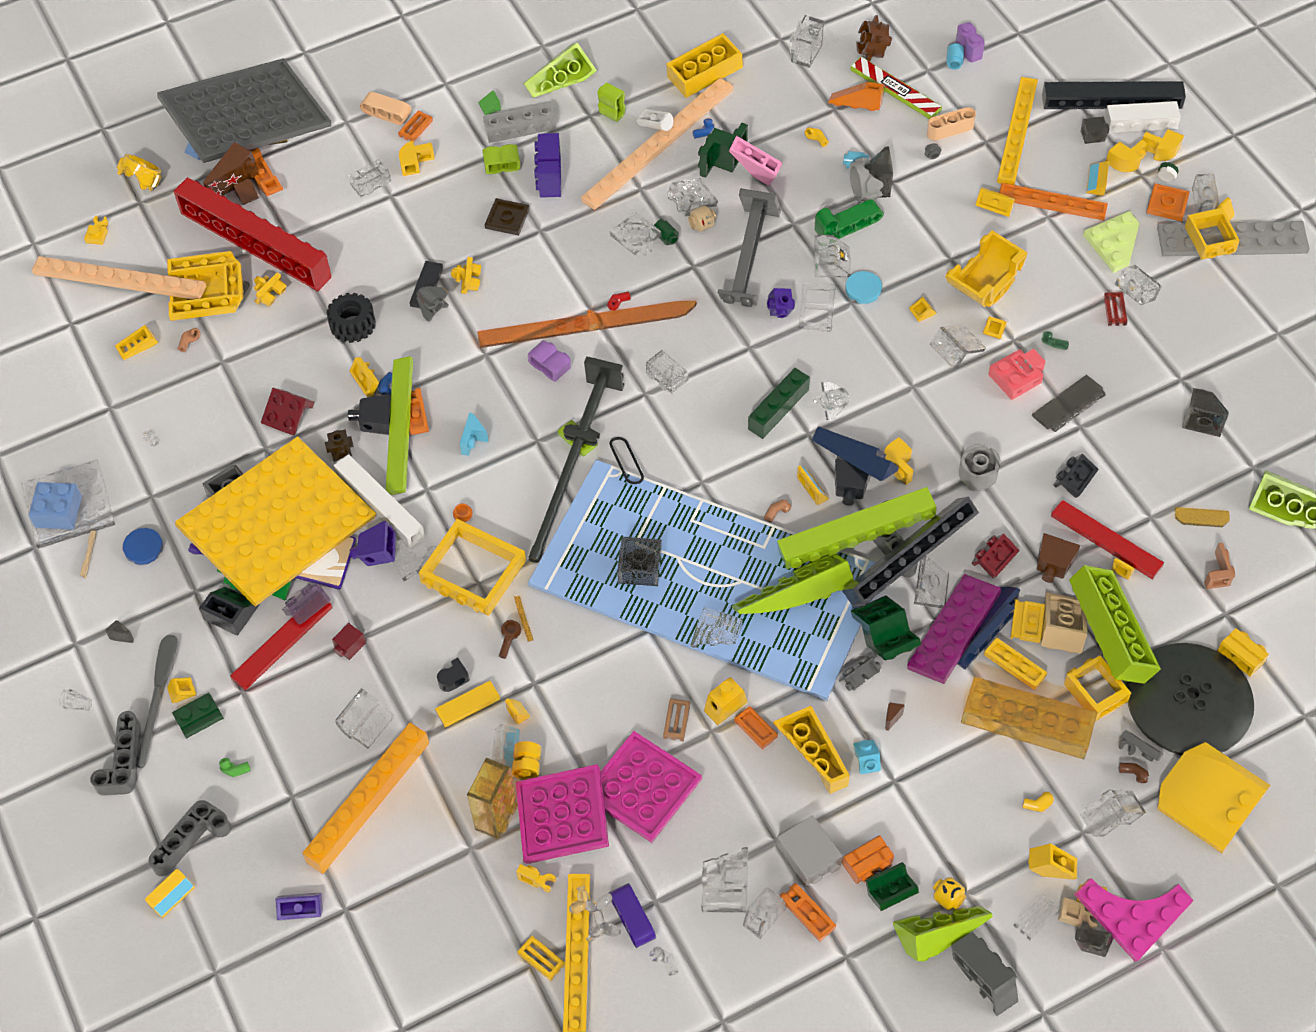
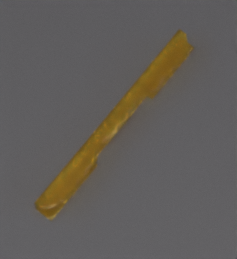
(526, 628)

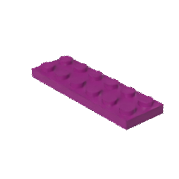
(954, 628)

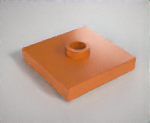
(1168, 202)

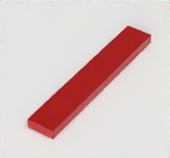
(1107, 539)
(275, 648)

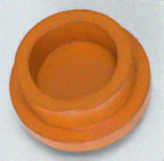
(462, 512)

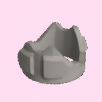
(862, 182)

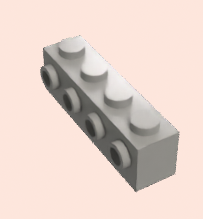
(519, 122)

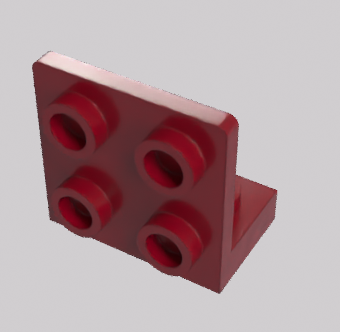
(285, 410)

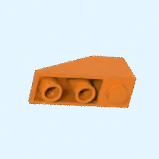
(865, 95)

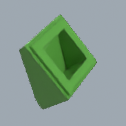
(490, 103)

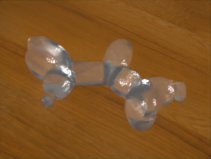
(596, 907)

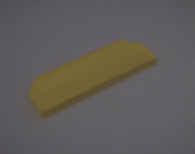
(1202, 517)

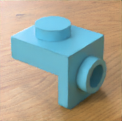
(867, 756)

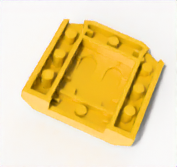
(222, 280)
(1210, 795)

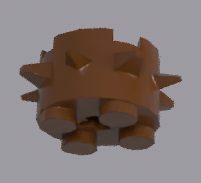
(873, 39)

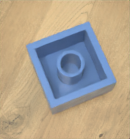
(55, 505)

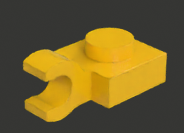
(531, 876)

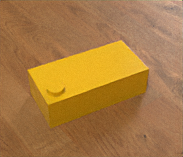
(704, 65)

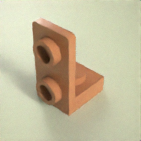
(1225, 575)

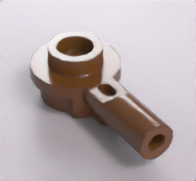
(510, 630)

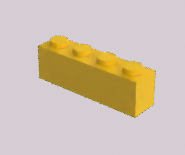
(811, 740)

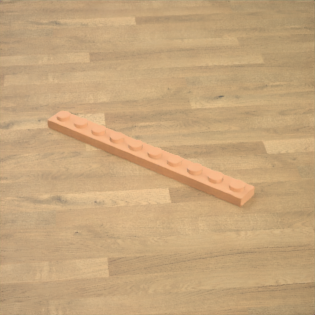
(119, 278)

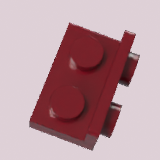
(995, 555)

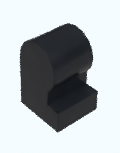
(452, 677)

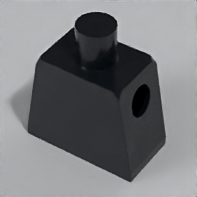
(373, 414)
(849, 482)

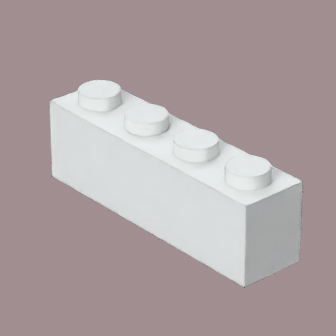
(1142, 117)

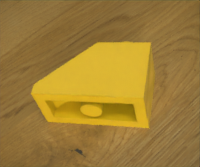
(1052, 862)

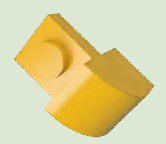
(1165, 147)
(411, 156)
(1126, 159)
(900, 454)

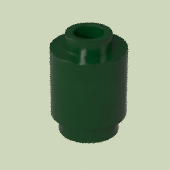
(669, 234)

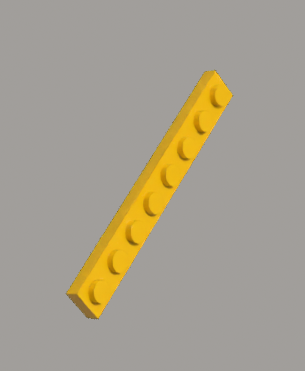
(1017, 131)
(576, 959)

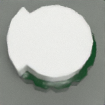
(1168, 171)

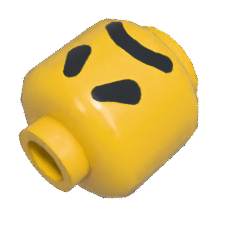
(949, 893)

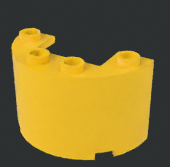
(990, 271)

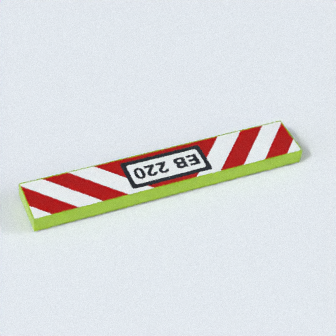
(896, 88)

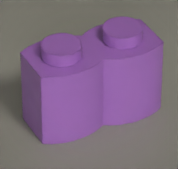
(971, 41)
(549, 360)

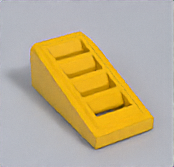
(145, 343)

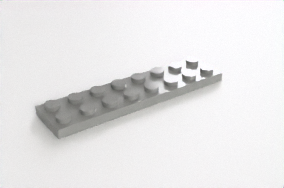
(1254, 238)

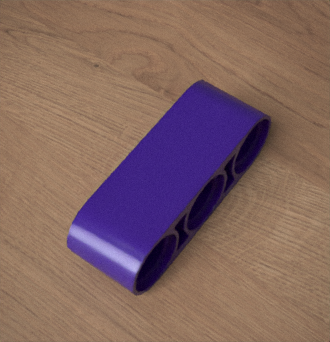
(632, 915)

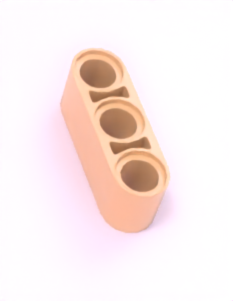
(385, 108)
(951, 123)

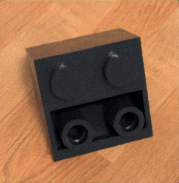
(227, 610)

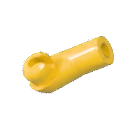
(816, 134)

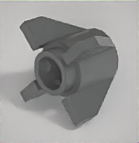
(431, 299)

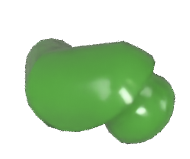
(233, 770)

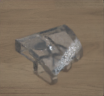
(716, 628)

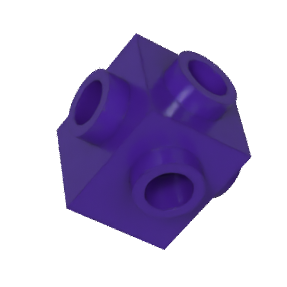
(780, 302)

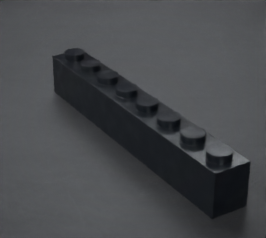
(1100, 94)
(910, 551)

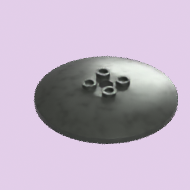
(1179, 722)

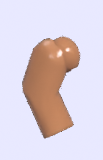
(775, 508)

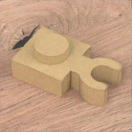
(1074, 913)

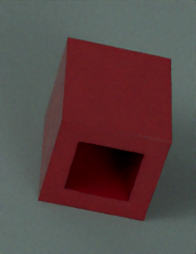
(348, 641)

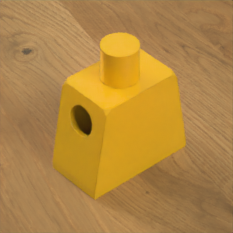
(727, 698)

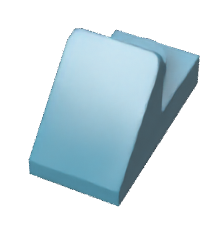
(472, 432)

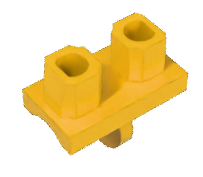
(465, 273)
(264, 294)

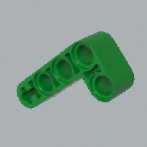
(847, 220)

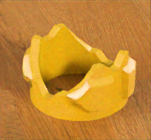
(145, 171)

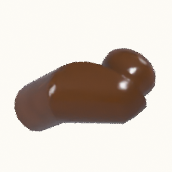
(1134, 768)

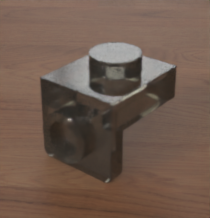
(1093, 940)

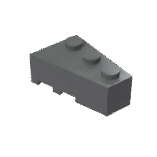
(987, 971)

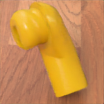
(1040, 803)

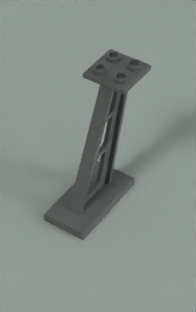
(758, 205)

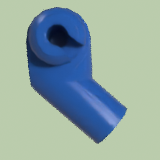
(383, 385)

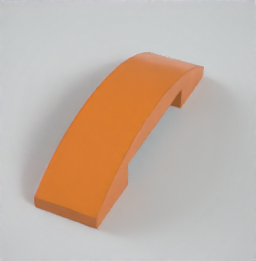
(264, 178)

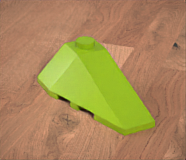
(563, 70)
(935, 934)

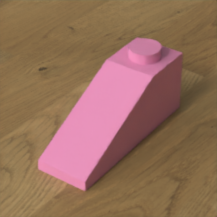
(755, 161)

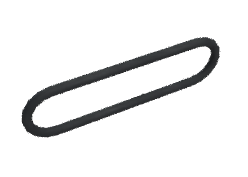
(619, 463)

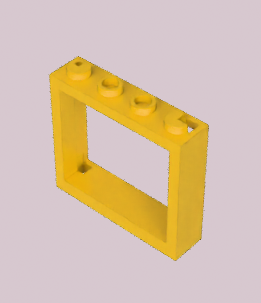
(486, 541)

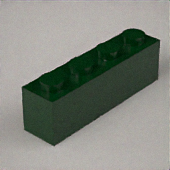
(778, 403)

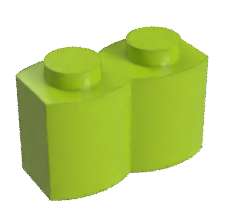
(611, 102)
(501, 159)

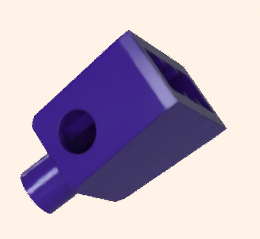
(376, 545)

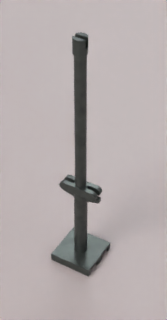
(602, 375)

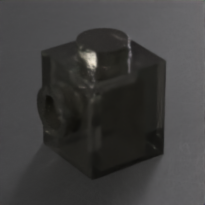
(1094, 130)

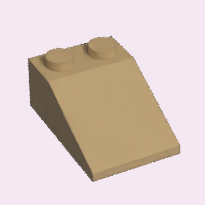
(1063, 624)

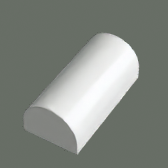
(655, 120)

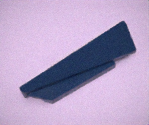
(861, 455)
(996, 619)

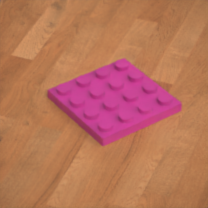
(645, 786)
(561, 814)

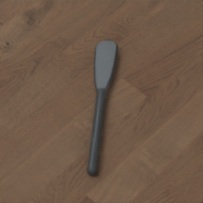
(163, 665)

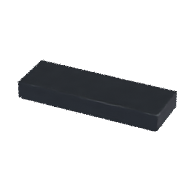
(429, 277)

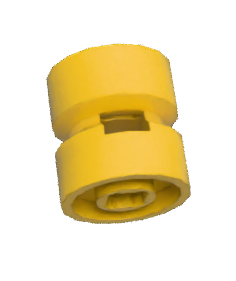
(526, 760)

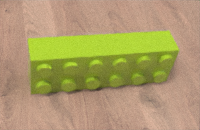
(1114, 624)

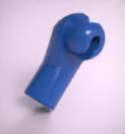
(705, 130)

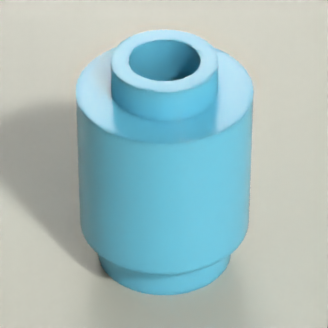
(955, 56)
(852, 156)

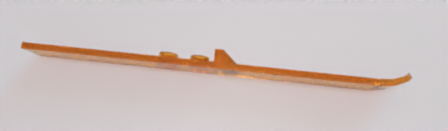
(585, 323)

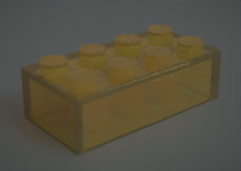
(492, 798)

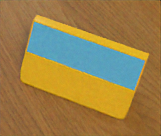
(1097, 178)
(811, 485)
(169, 893)

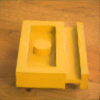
(1027, 621)

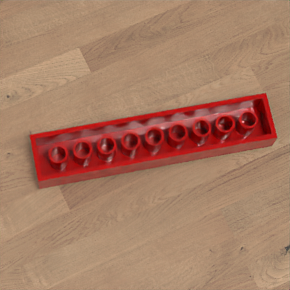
(253, 234)

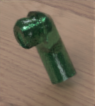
(1053, 342)

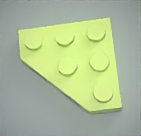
(1114, 240)

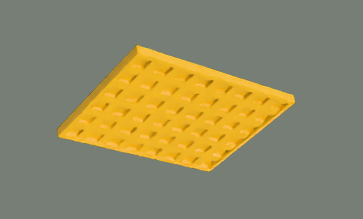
(275, 520)

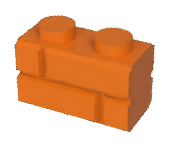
(868, 860)

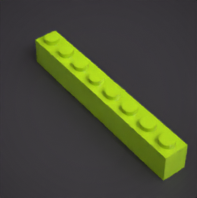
(857, 528)

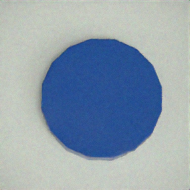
(142, 546)

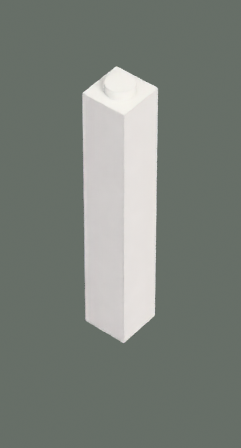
(379, 500)

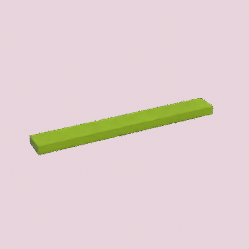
(399, 425)

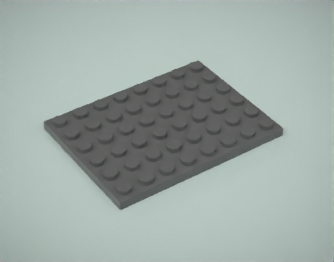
(245, 108)

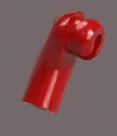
(616, 299)

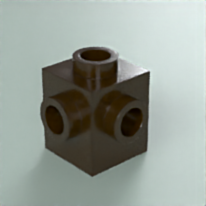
(339, 444)

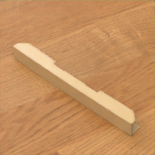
(85, 565)

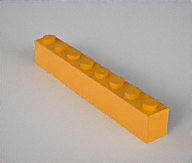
(365, 798)

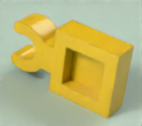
(97, 233)

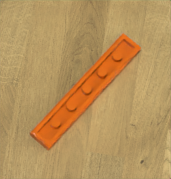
(1055, 201)

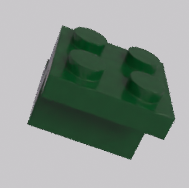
(716, 150)
(885, 628)

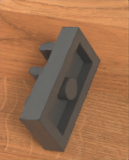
(1149, 751)

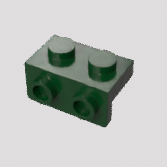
(891, 886)

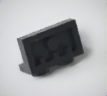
(1076, 475)

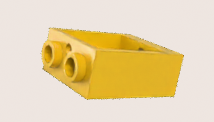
(1210, 219)
(1085, 700)

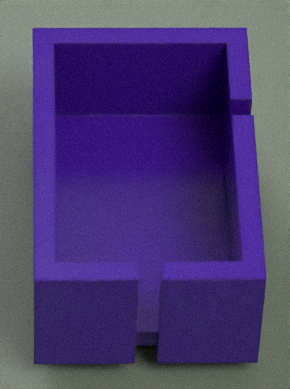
(549, 165)

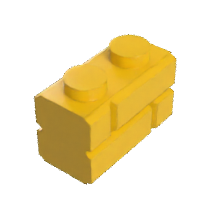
(1243, 651)

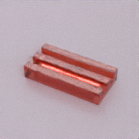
(1116, 320)

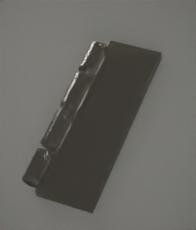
(1069, 404)

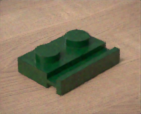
(197, 715)

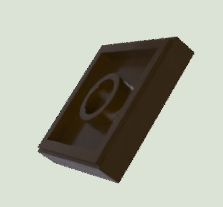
(507, 216)

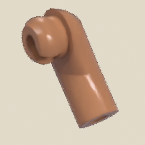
(187, 338)

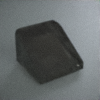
(119, 632)

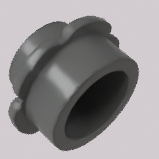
(932, 151)

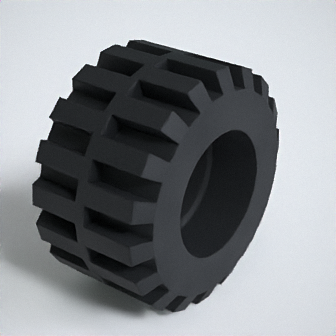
(349, 306)

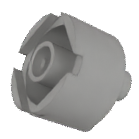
(979, 467)

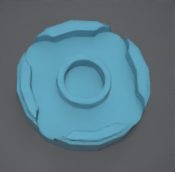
(863, 287)

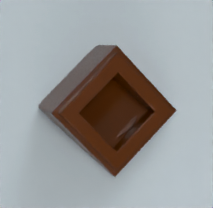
(245, 191)
(894, 713)

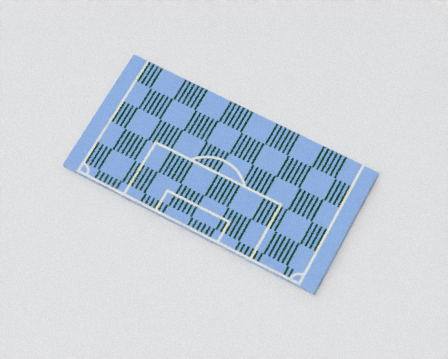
(707, 561)

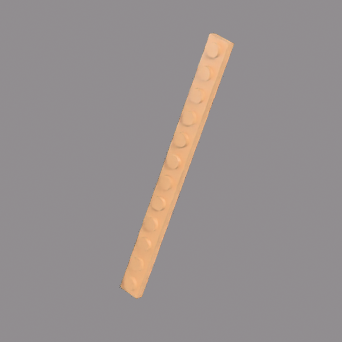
(656, 144)

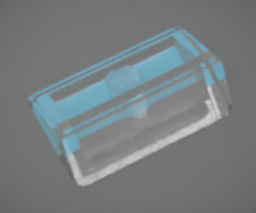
(503, 744)

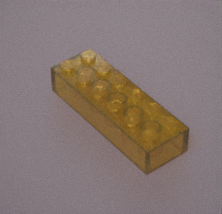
(1029, 717)

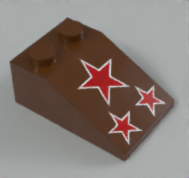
(232, 168)

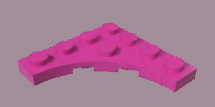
(1132, 922)

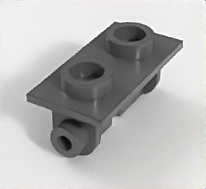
(853, 676)

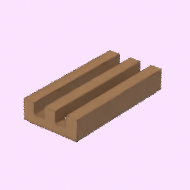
(674, 735)

